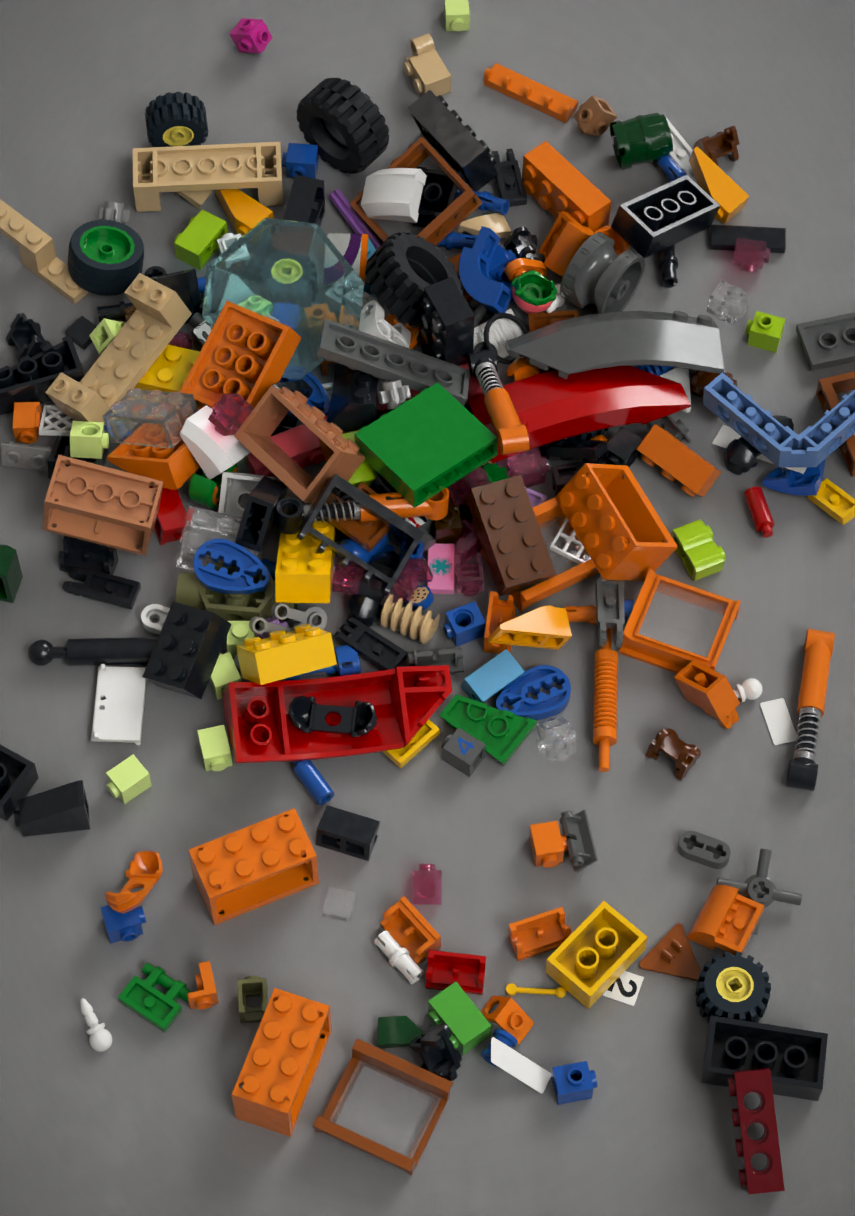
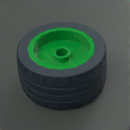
(105, 257)

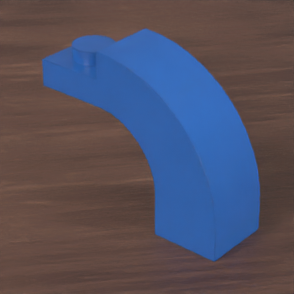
(475, 273)

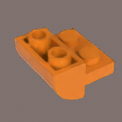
(563, 242)
(726, 920)

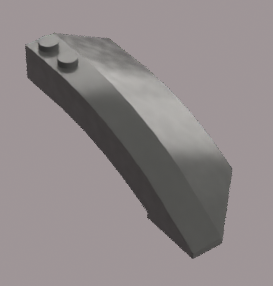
(623, 340)

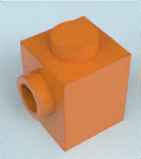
(547, 844)

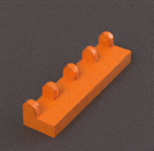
(530, 92)

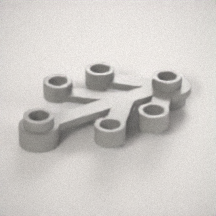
(304, 617)

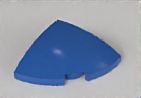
(795, 482)

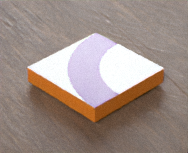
(354, 250)

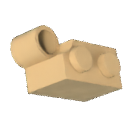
(427, 67)

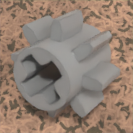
(114, 211)
(393, 394)

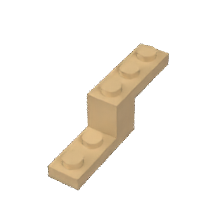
(38, 253)

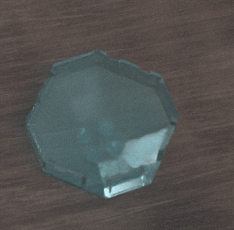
(292, 276)

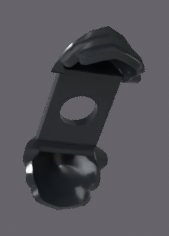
(742, 456)
(366, 604)
(311, 717)

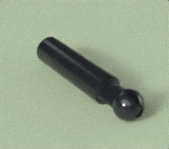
(94, 651)

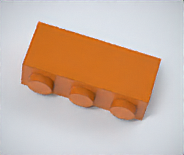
(678, 461)

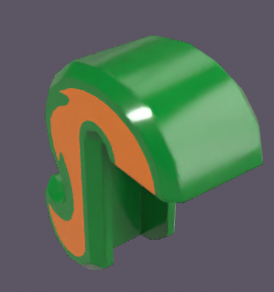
(205, 490)

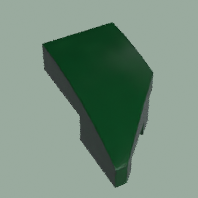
(396, 1031)

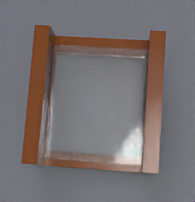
(385, 1106)

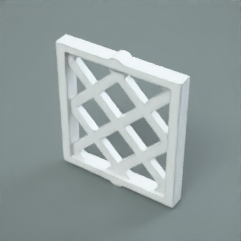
(58, 431)

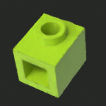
(765, 331)

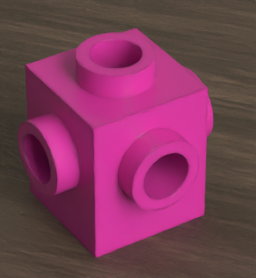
(251, 35)

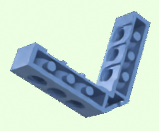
(769, 436)

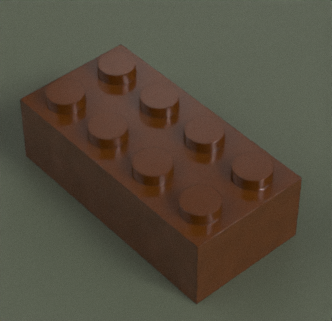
(510, 535)

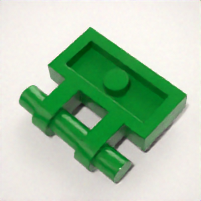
(149, 1002)

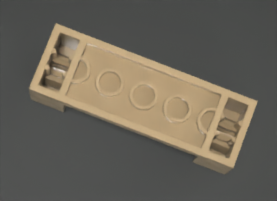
(207, 169)
(127, 357)

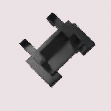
(524, 244)
(26, 337)
(438, 1051)

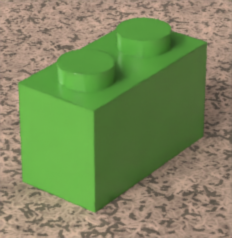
(461, 1016)

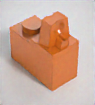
(710, 692)

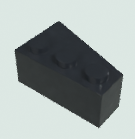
(306, 200)

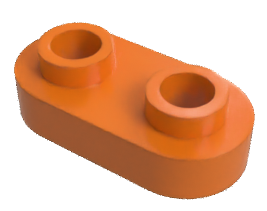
(521, 265)

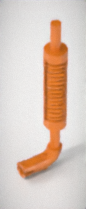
(604, 688)

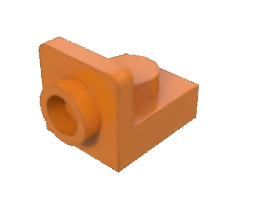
(206, 993)

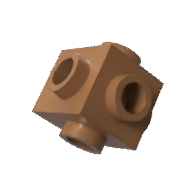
(594, 116)

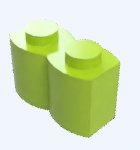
(698, 550)

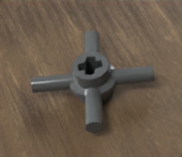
(766, 884)

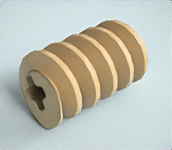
(408, 620)

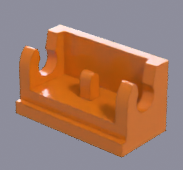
(498, 613)
(411, 930)
(538, 933)

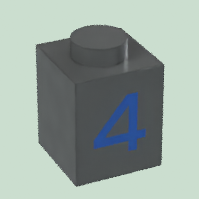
(463, 751)

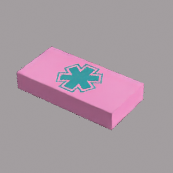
(442, 567)

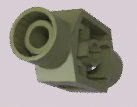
(229, 606)

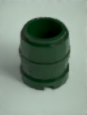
(641, 139)

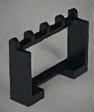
(398, 525)

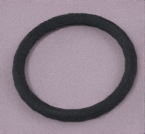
(488, 325)

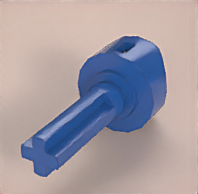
(343, 654)

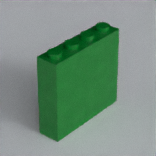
(426, 444)

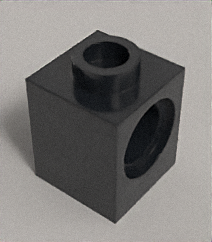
(622, 448)

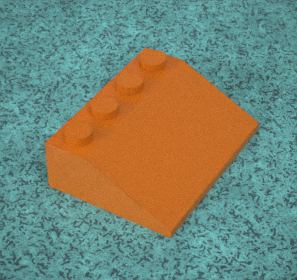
(240, 357)
(163, 464)

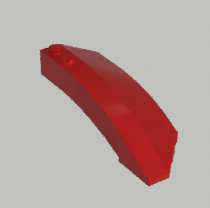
(585, 402)
(264, 733)

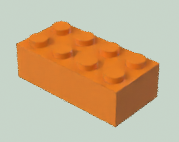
(563, 188)

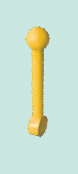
(512, 989)

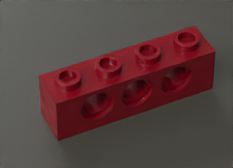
(771, 1176)

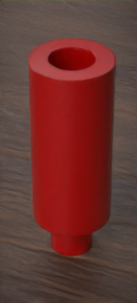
(759, 510)

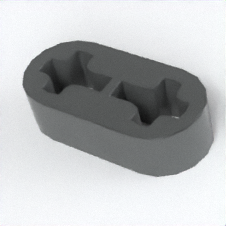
(704, 849)

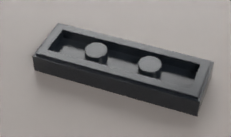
(725, 236)

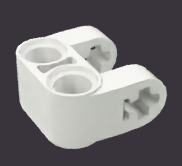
(373, 323)

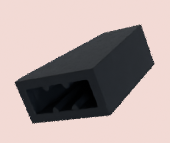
(260, 513)
(54, 811)

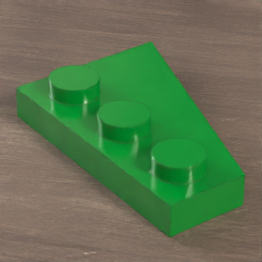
(498, 729)

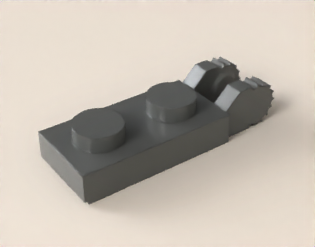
(609, 610)

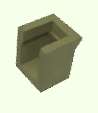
(250, 987)

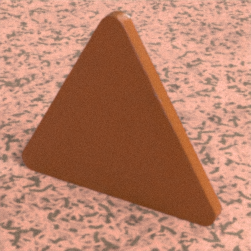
(672, 956)

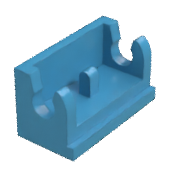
(492, 677)

